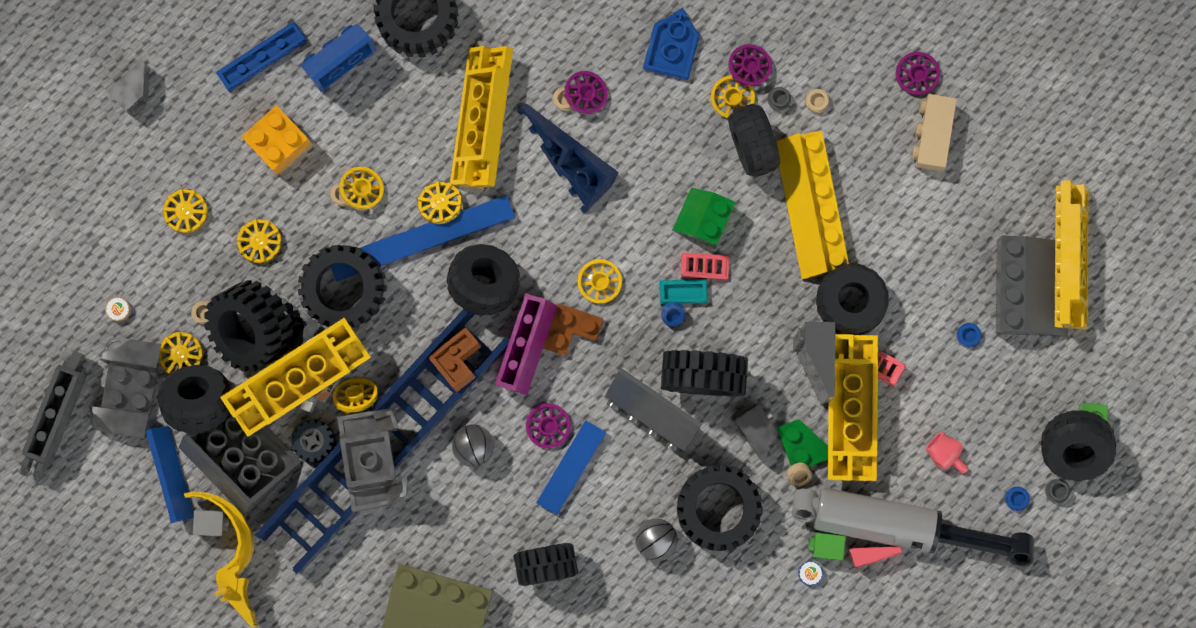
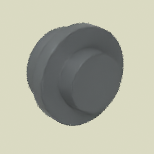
(779, 98)
(1057, 490)

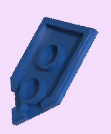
(672, 46)

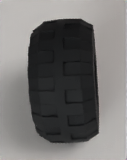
(754, 140)
(865, 280)
(480, 297)
(192, 399)
(1074, 428)

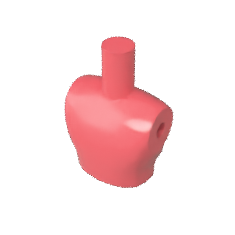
(945, 452)

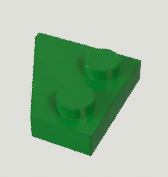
(802, 444)

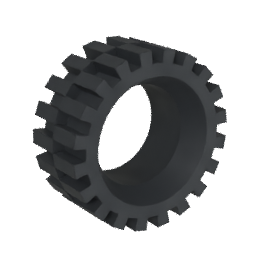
(421, 41)
(372, 281)
(263, 314)
(704, 373)
(751, 508)

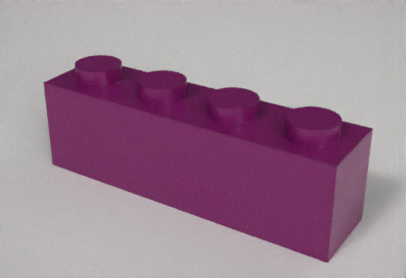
(526, 344)

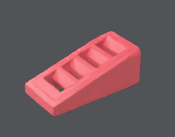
(685, 257)
(890, 361)
(864, 556)

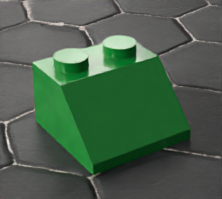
(704, 216)

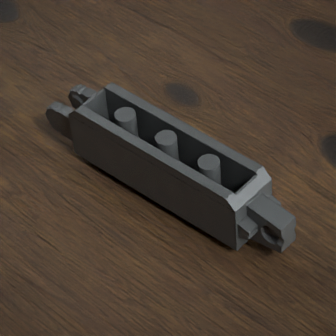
(54, 415)

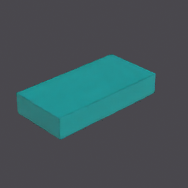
(683, 291)

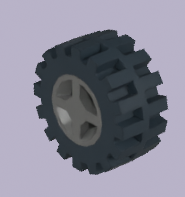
(305, 437)

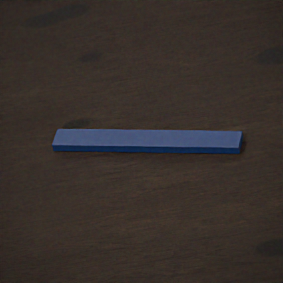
(432, 235)

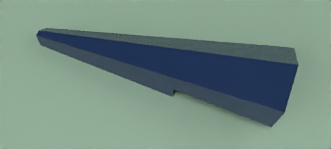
(582, 168)

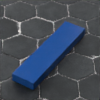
(261, 56)
(571, 467)
(170, 474)

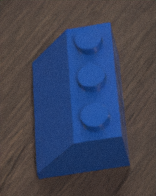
(338, 56)

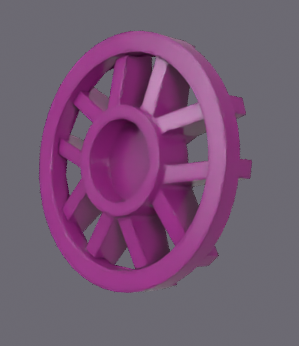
(750, 65)
(917, 73)
(585, 92)
(548, 425)

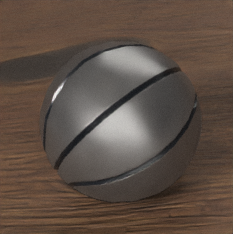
(473, 445)
(656, 539)

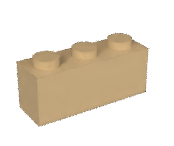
(934, 132)

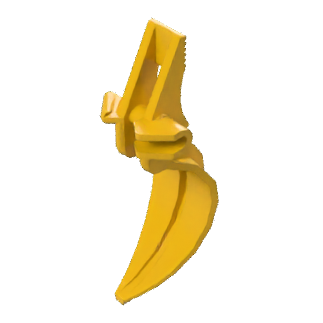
(228, 578)

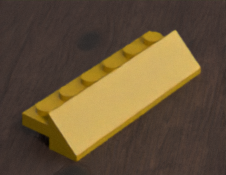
(481, 117)
(811, 204)
(1071, 256)
(296, 377)
(854, 409)

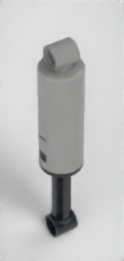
(900, 524)

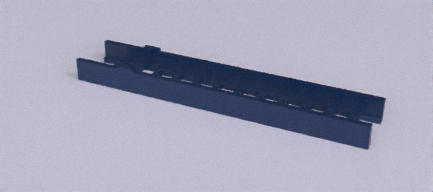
(391, 396)

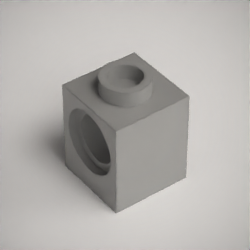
(211, 523)

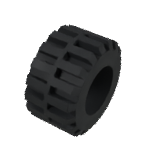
(545, 564)

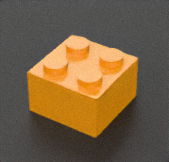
(276, 140)

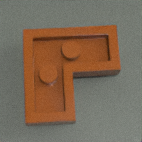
(569, 322)
(450, 359)

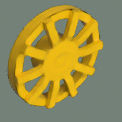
(731, 97)
(361, 188)
(439, 202)
(185, 211)
(259, 241)
(599, 281)
(180, 353)
(355, 395)

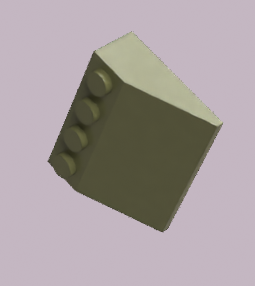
(434, 601)

